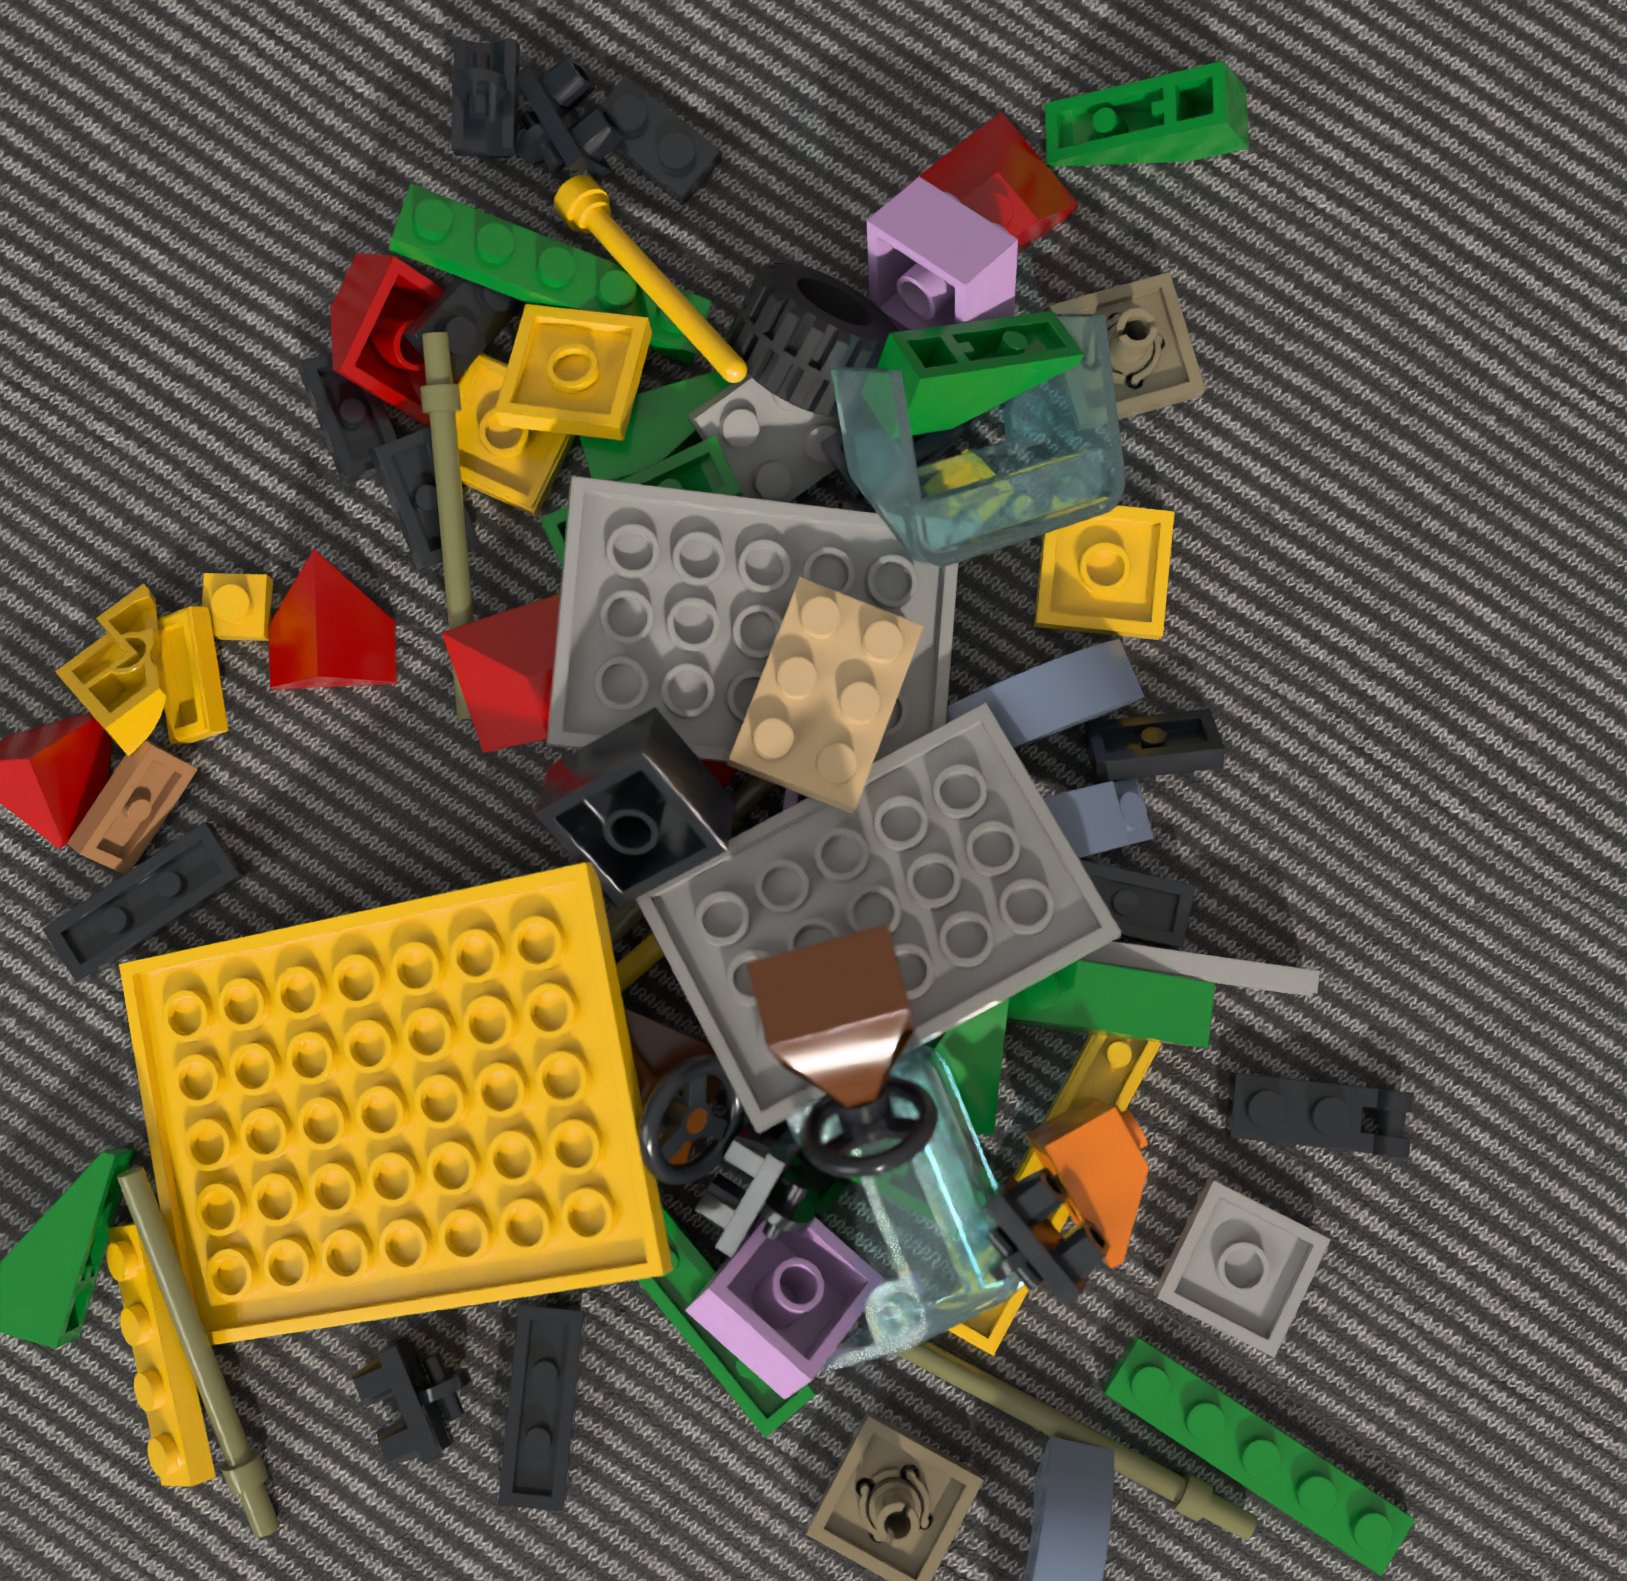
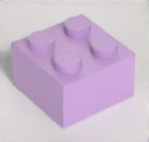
(938, 261)
(785, 1302)

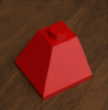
(1004, 182)
(368, 325)
(507, 672)

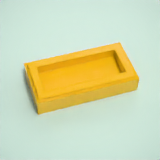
(191, 676)

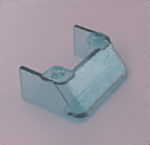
(1049, 473)
(929, 1221)

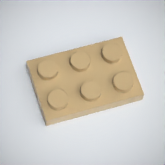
(825, 695)

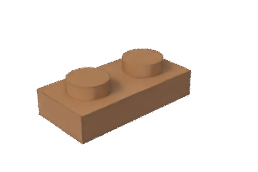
(132, 807)

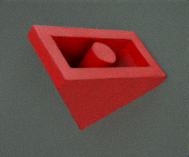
(330, 634)
(55, 774)

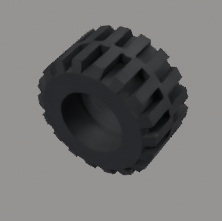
(800, 328)

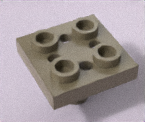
(1143, 318)
(893, 1508)

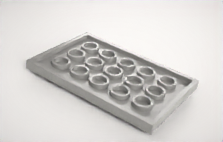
(683, 597)
(939, 849)

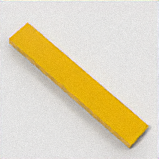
(1107, 1071)

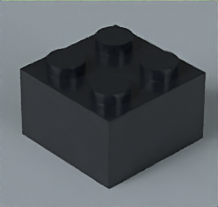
(636, 807)

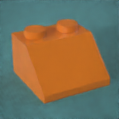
(1100, 1166)

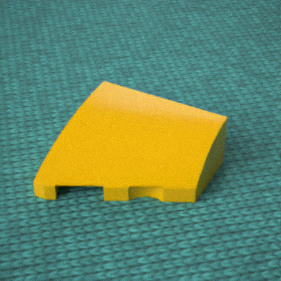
(122, 671)

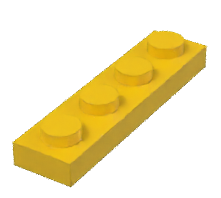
(164, 1379)

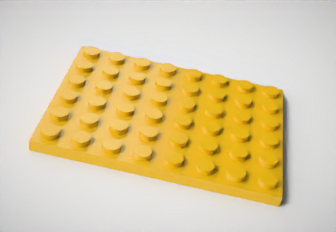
(397, 1109)

